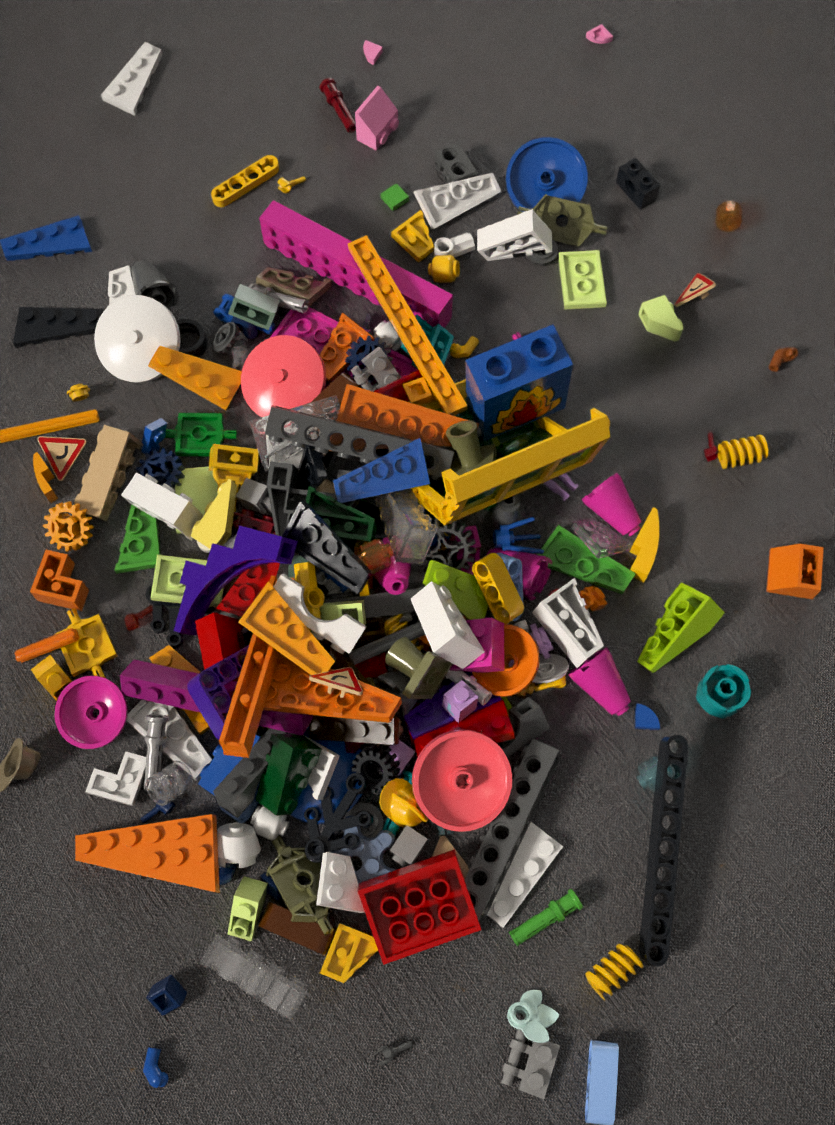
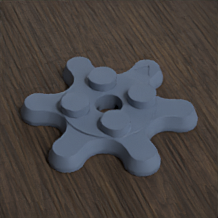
(370, 852)

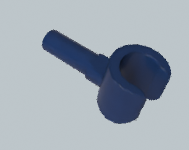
(166, 809)

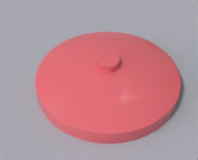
(282, 374)
(462, 780)

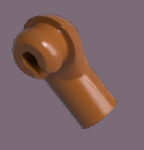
(781, 356)

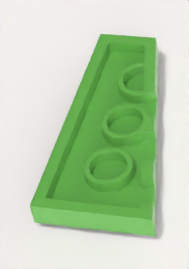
(575, 559)

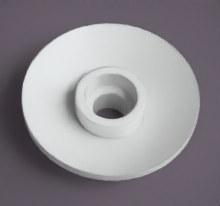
(551, 669)

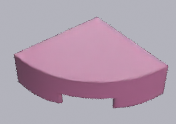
(599, 35)
(372, 51)

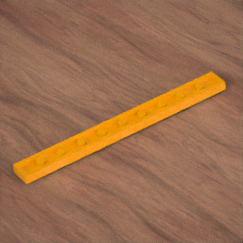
(407, 327)

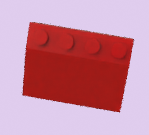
(418, 907)

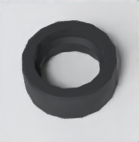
(191, 325)

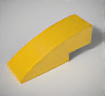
(646, 546)

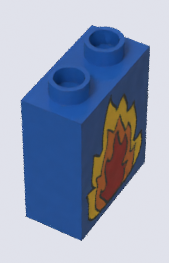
(518, 382)

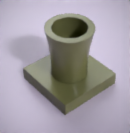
(467, 449)
(424, 670)

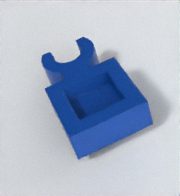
(153, 435)

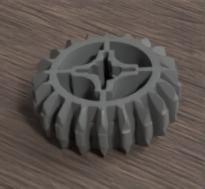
(434, 552)

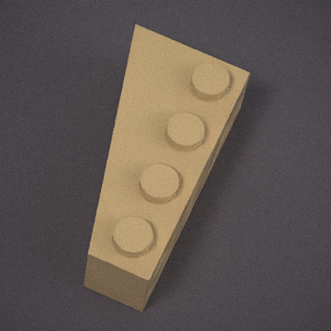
(106, 471)

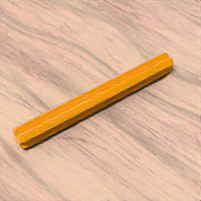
(49, 425)

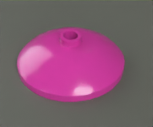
(76, 708)

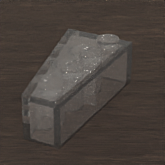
(281, 451)
(406, 526)
(255, 976)

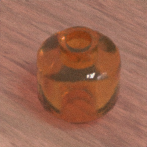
(728, 216)
(376, 555)

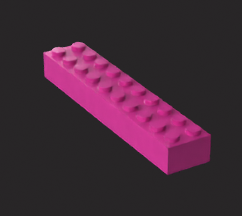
(330, 257)

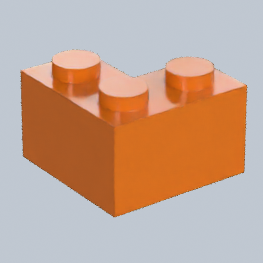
(54, 583)

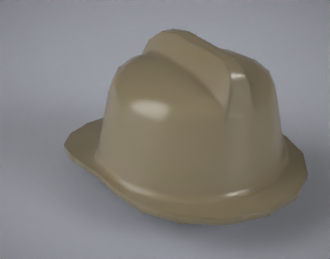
(18, 764)

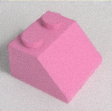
(376, 119)

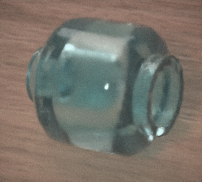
(648, 773)

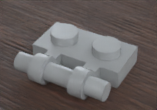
(379, 367)
(538, 1066)

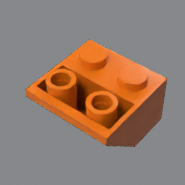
(795, 570)

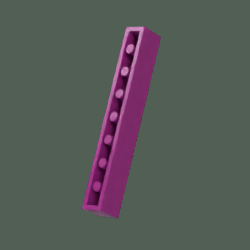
(169, 687)

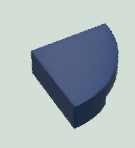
(645, 718)

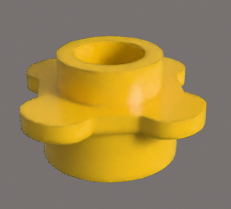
(78, 392)

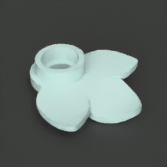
(536, 1016)

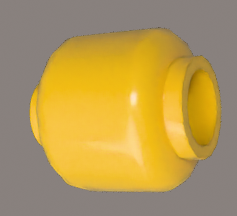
(444, 269)

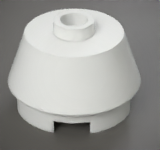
(237, 844)

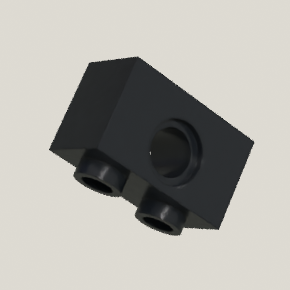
(638, 183)

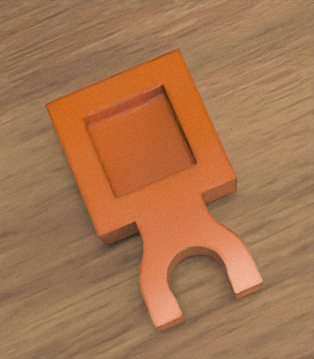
(593, 598)

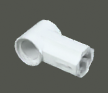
(455, 246)

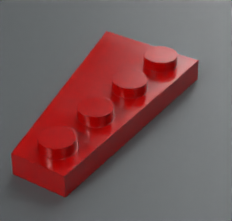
(490, 721)

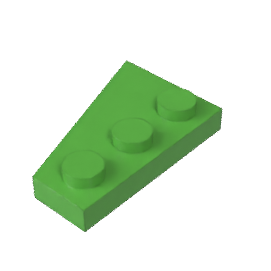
(140, 542)

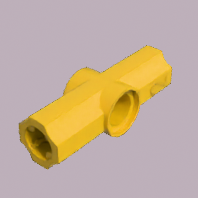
(313, 596)

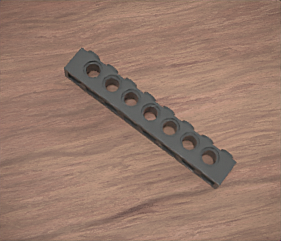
(279, 416)
(532, 754)

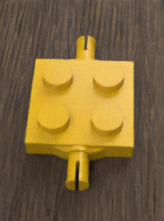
(92, 647)

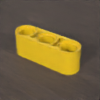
(498, 588)

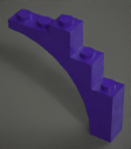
(224, 564)

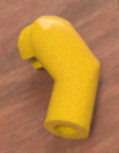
(464, 351)

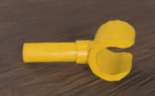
(286, 186)
(560, 683)

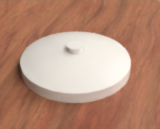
(131, 334)

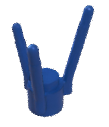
(504, 538)

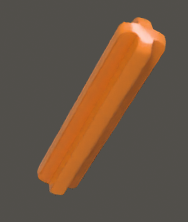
(46, 645)

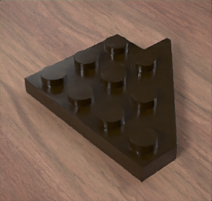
(352, 729)

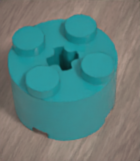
(719, 703)

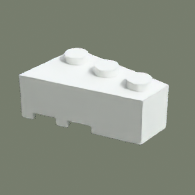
(513, 236)
(162, 503)
(568, 623)
(445, 626)

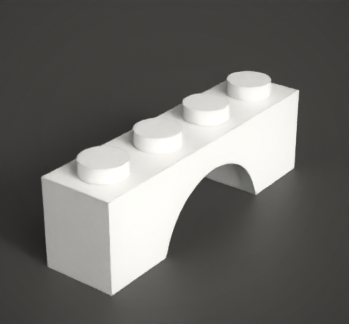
(341, 631)

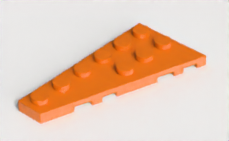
(393, 417)
(295, 693)
(169, 851)

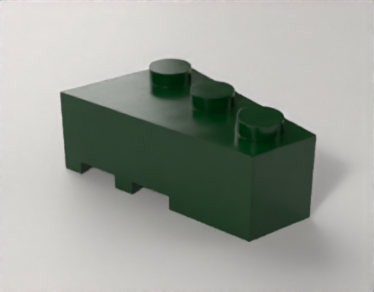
(348, 523)
(287, 772)

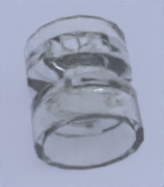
(169, 783)

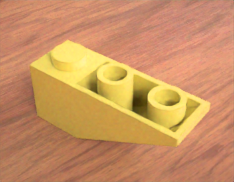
(218, 518)

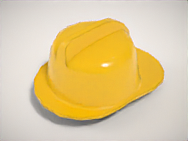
(400, 804)

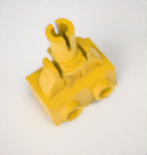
(232, 464)

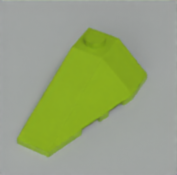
(685, 621)

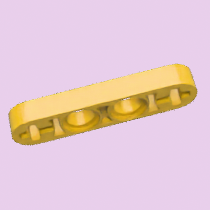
(242, 178)

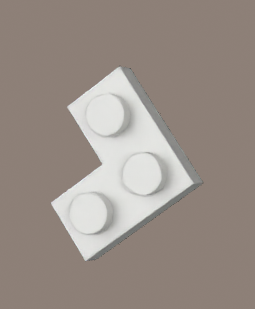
(121, 786)

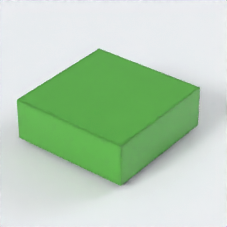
(394, 197)

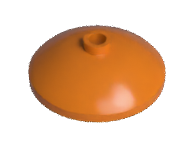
(524, 651)

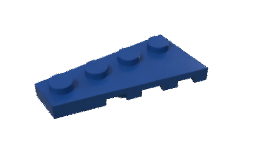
(53, 238)
(390, 473)

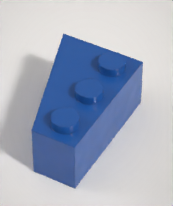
(221, 766)

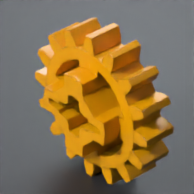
(64, 526)

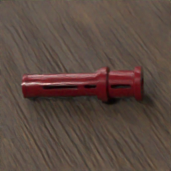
(332, 92)

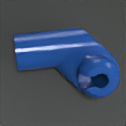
(152, 1071)

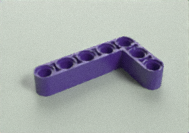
(214, 689)

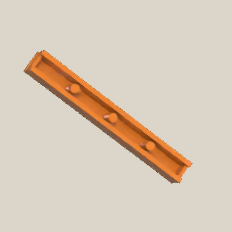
(249, 696)

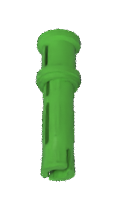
(555, 912)

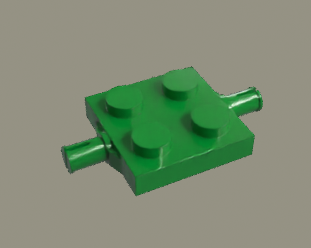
(198, 432)

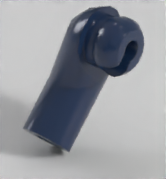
(249, 329)
(226, 873)

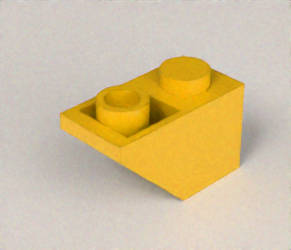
(51, 676)

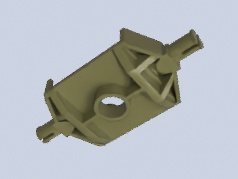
(579, 219)
(299, 898)

